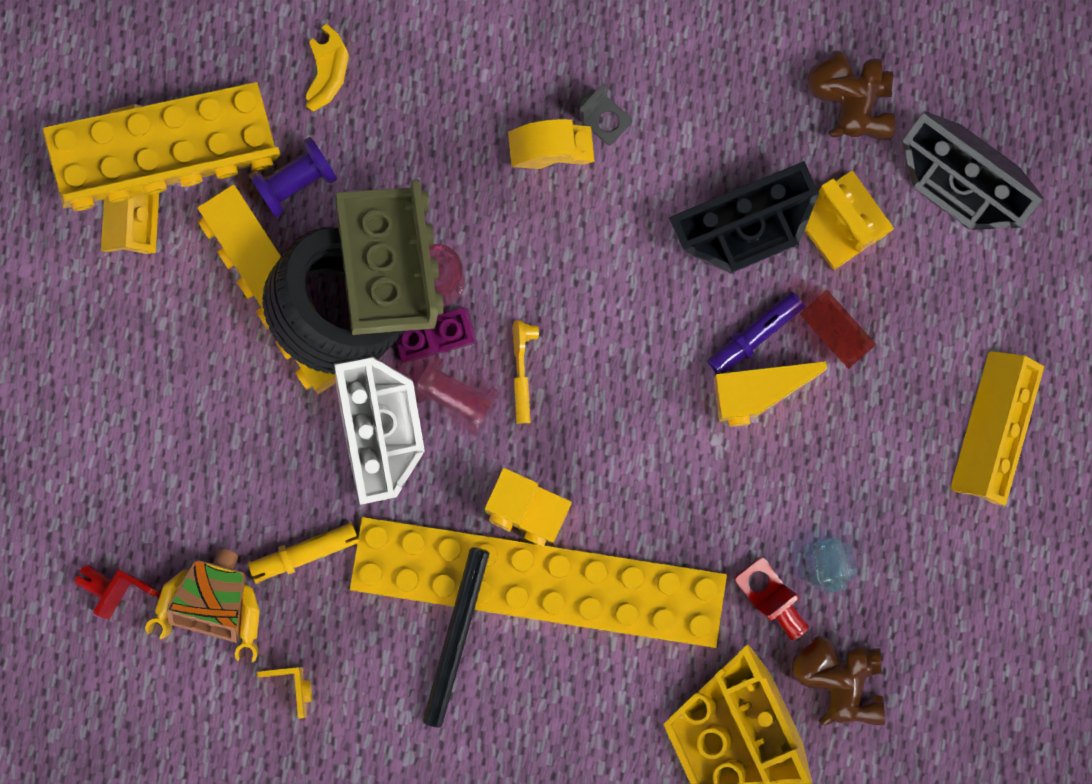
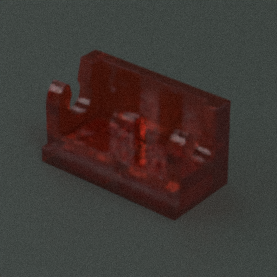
(838, 329)

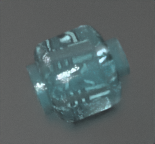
(831, 564)

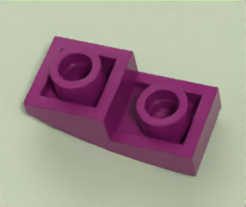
(451, 332)

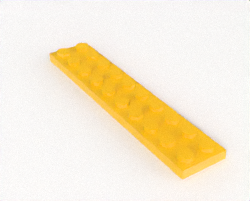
(542, 582)

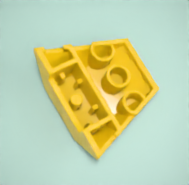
(739, 729)

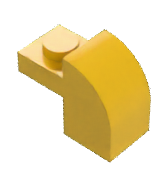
(549, 143)

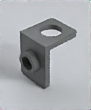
(595, 104)

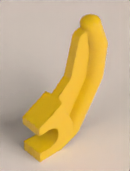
(331, 69)

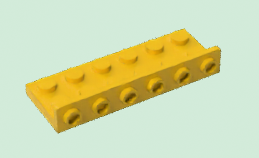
(160, 146)

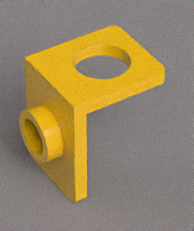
(302, 687)

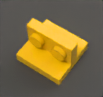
(845, 220)

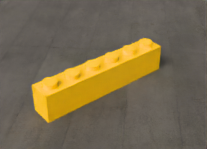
(254, 256)

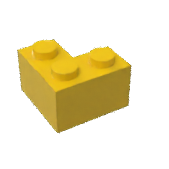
(526, 506)

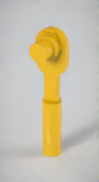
(522, 333)

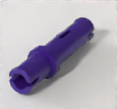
(744, 343)

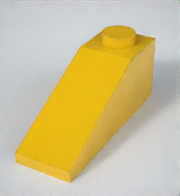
(752, 392)

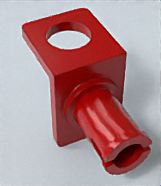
(110, 590)
(774, 600)

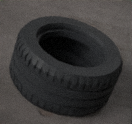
(297, 323)

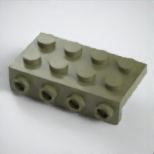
(388, 259)

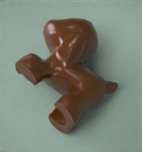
(834, 81)
(820, 668)

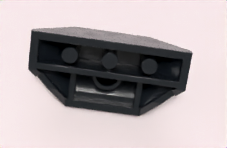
(967, 175)
(749, 221)

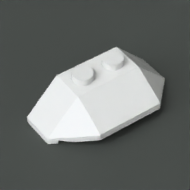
(378, 426)

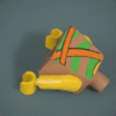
(210, 602)

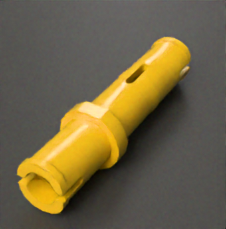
(302, 553)

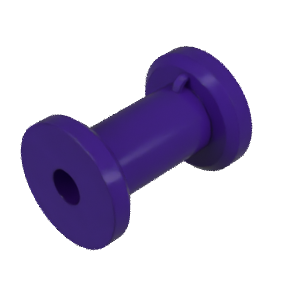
(293, 177)

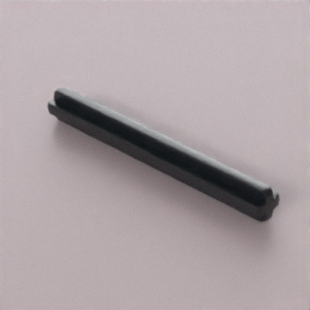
(456, 637)

